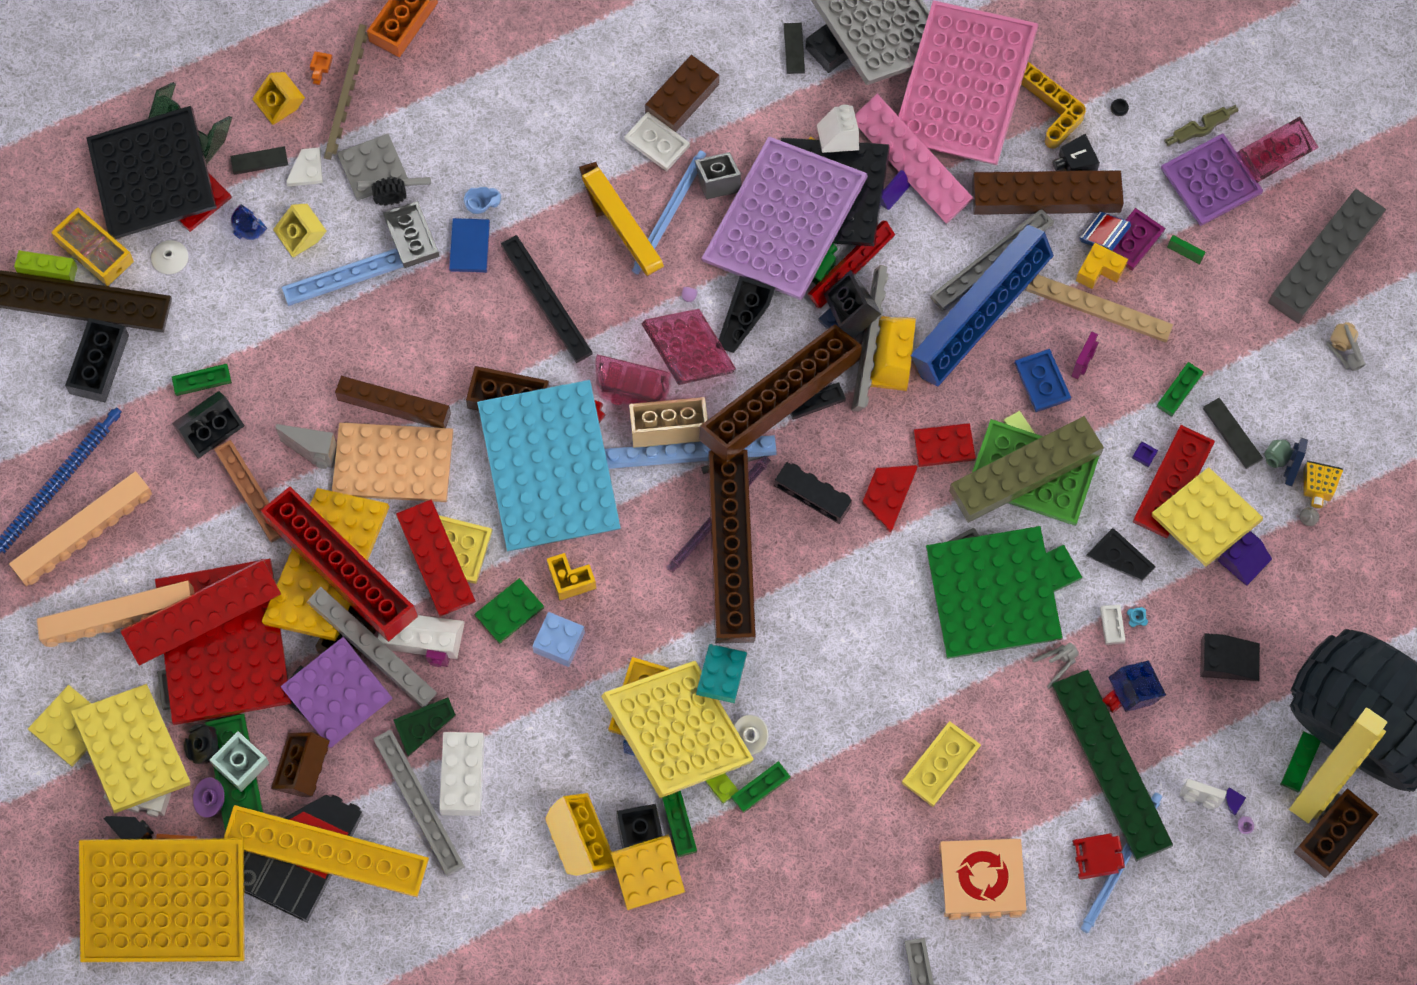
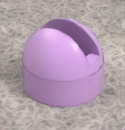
(689, 294)
(1249, 825)

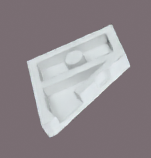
(306, 168)

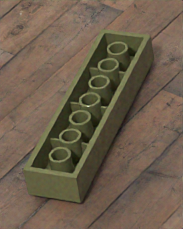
(1026, 469)

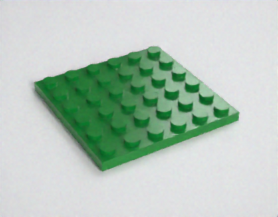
(994, 592)

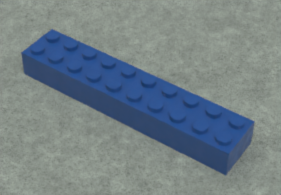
(982, 305)

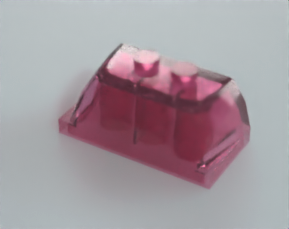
(1277, 149)
(630, 382)

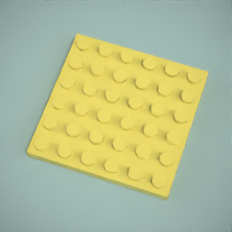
(675, 731)

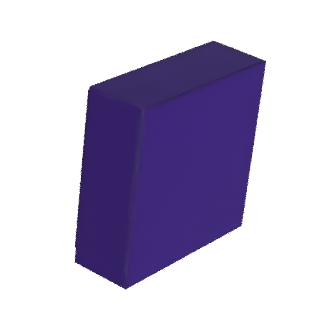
(1145, 454)

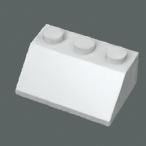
(839, 130)

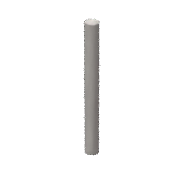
(408, 182)

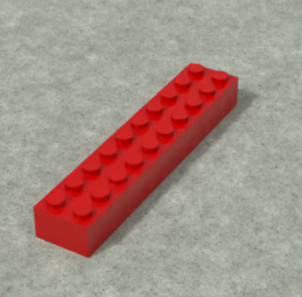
(339, 564)

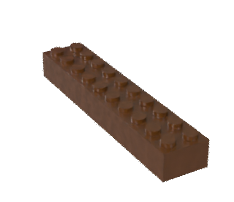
(780, 393)
(731, 549)

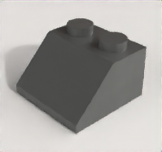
(718, 175)

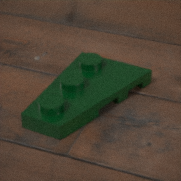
(423, 723)

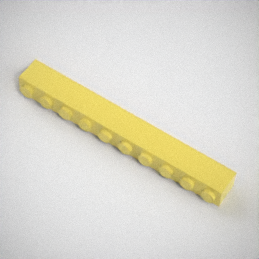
(1339, 766)

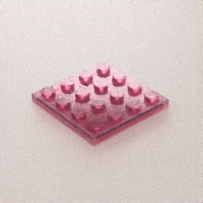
(688, 346)

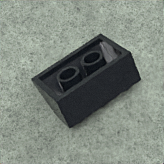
(208, 424)

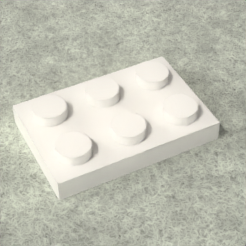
(657, 141)

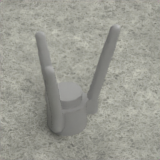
(1355, 360)
(1065, 653)

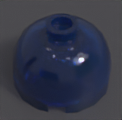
(246, 224)

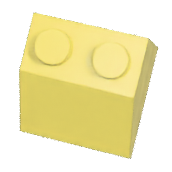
(299, 229)

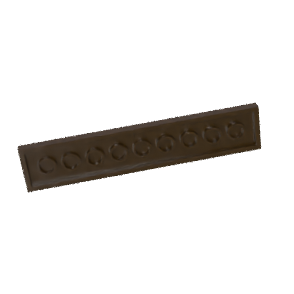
(83, 301)

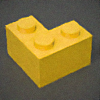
(1101, 262)
(568, 581)

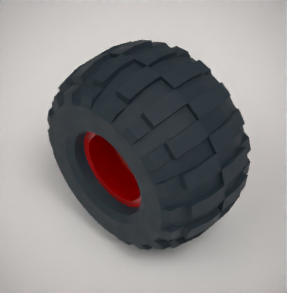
(1359, 673)

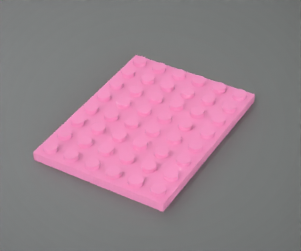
(966, 80)

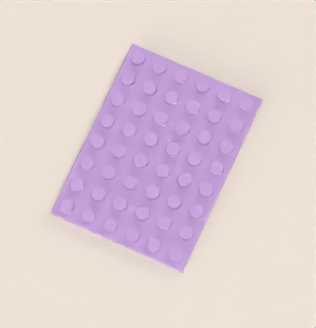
(784, 217)

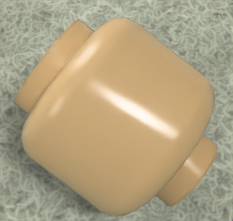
(1340, 339)

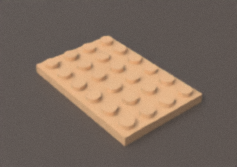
(393, 462)

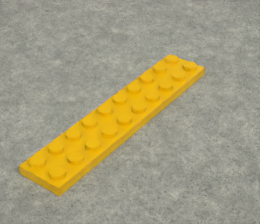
(328, 851)

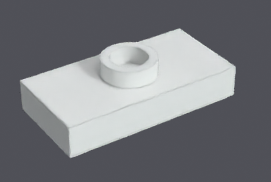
(1112, 624)

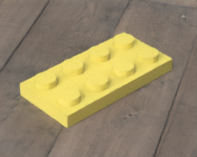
(941, 764)

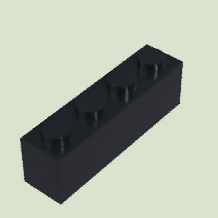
(813, 492)

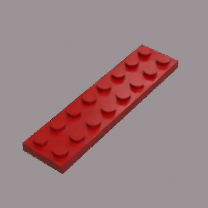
(200, 612)

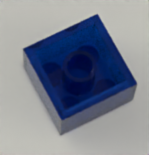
(1137, 686)

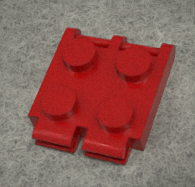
(1099, 855)

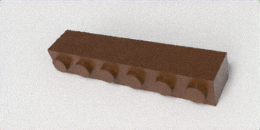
(392, 402)

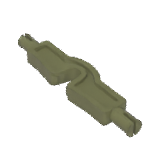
(1209, 120)

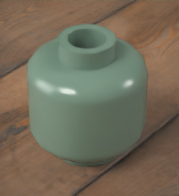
(1278, 453)

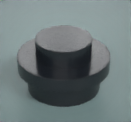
(1119, 107)

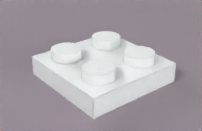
(1208, 795)

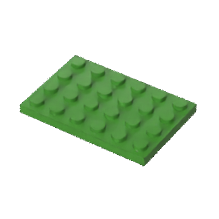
(1057, 499)

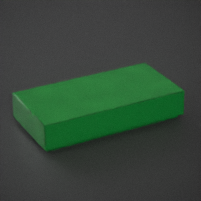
(1186, 249)

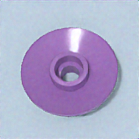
(208, 797)

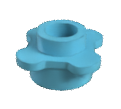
(1141, 612)

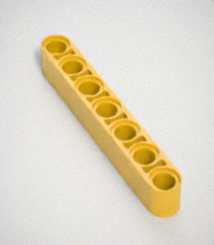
(622, 221)

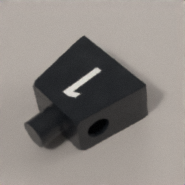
(1077, 156)

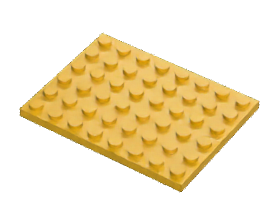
(161, 900)

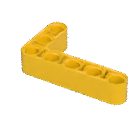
(1053, 100)

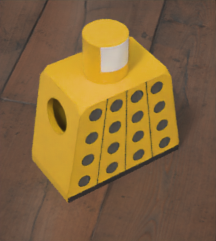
(1320, 482)

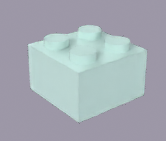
(239, 761)

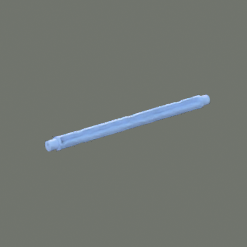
(672, 205)
(1110, 883)

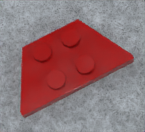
(888, 492)

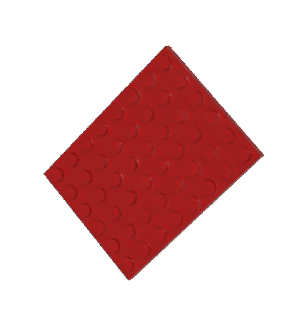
(228, 667)

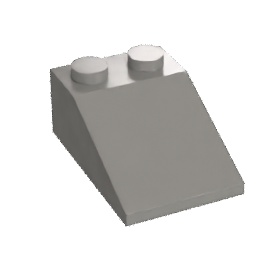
(313, 445)

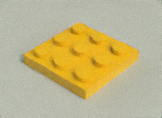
(647, 872)

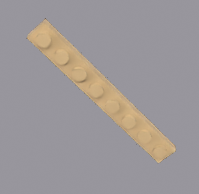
(1100, 307)

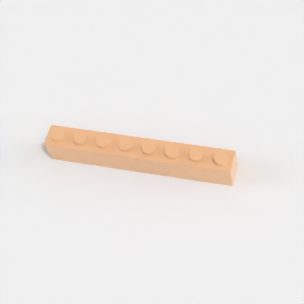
(80, 529)
(108, 615)

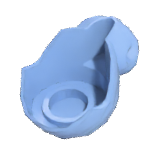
(480, 199)

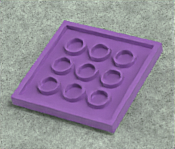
(1211, 179)
(336, 692)

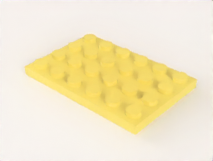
(130, 748)

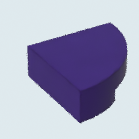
(1234, 800)

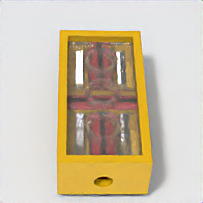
(92, 246)

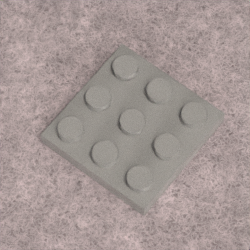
(369, 162)

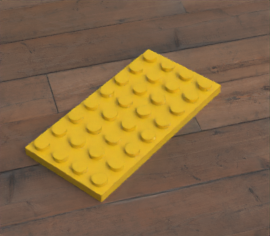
(359, 524)

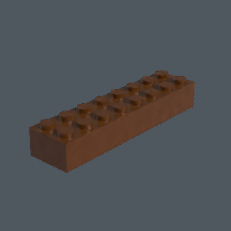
(1047, 191)

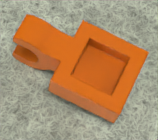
(320, 64)

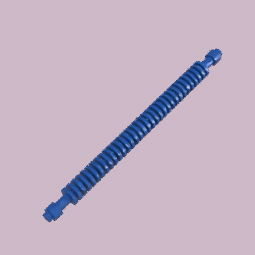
(61, 476)

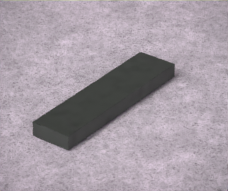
(1232, 433)

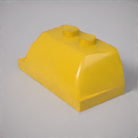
(893, 353)
(579, 835)

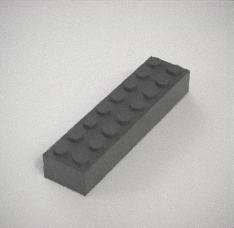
(1326, 256)

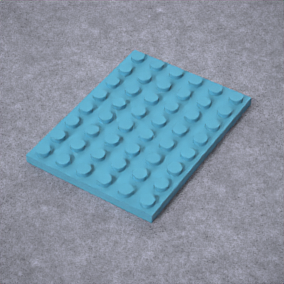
(548, 465)

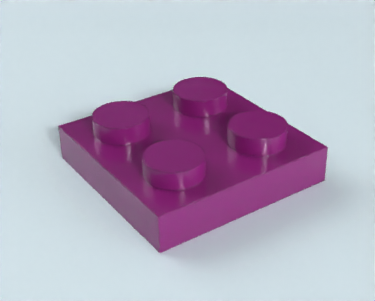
(1085, 356)

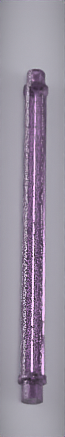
(703, 531)

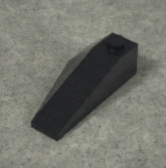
(746, 308)

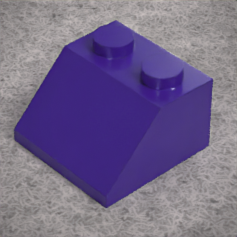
(1246, 558)

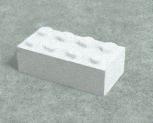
(462, 774)

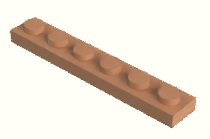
(246, 485)

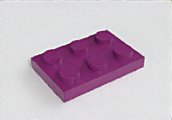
(1139, 238)

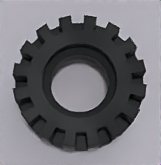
(389, 191)

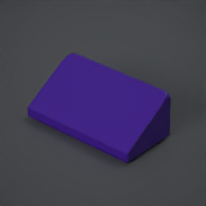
(895, 190)

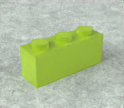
(45, 265)

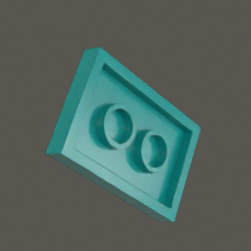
(721, 673)

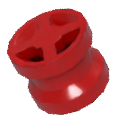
(1112, 701)

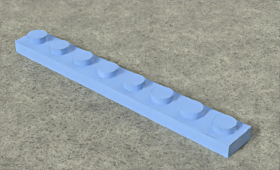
(342, 277)

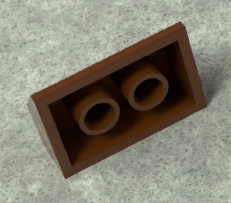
(300, 764)

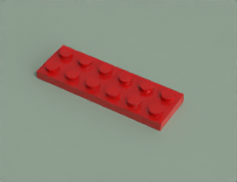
(1177, 469)
(435, 557)

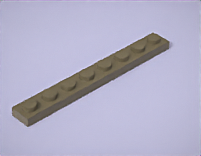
(349, 83)

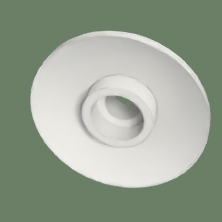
(170, 264)
(746, 726)

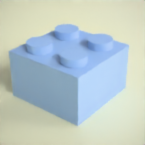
(558, 639)

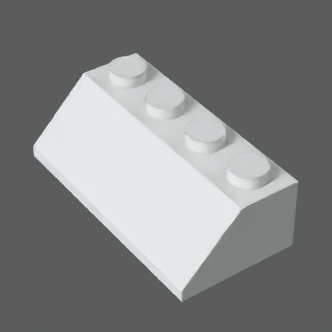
(429, 634)

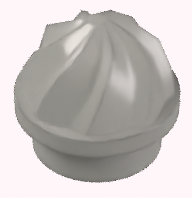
(1309, 516)

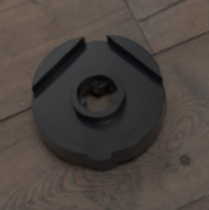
(201, 734)

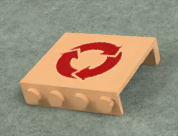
(983, 878)

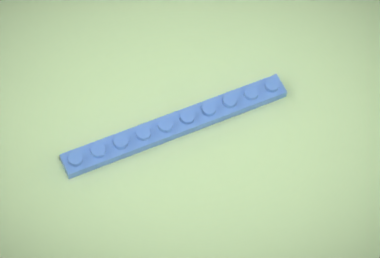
(678, 453)

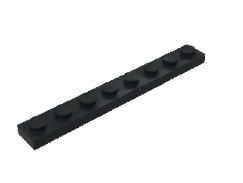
(546, 299)

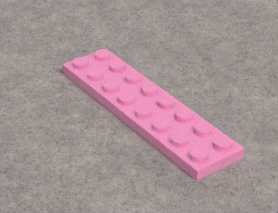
(909, 154)

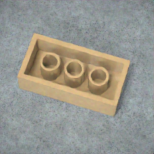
(667, 421)

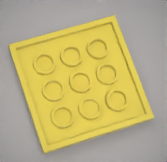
(1207, 516)

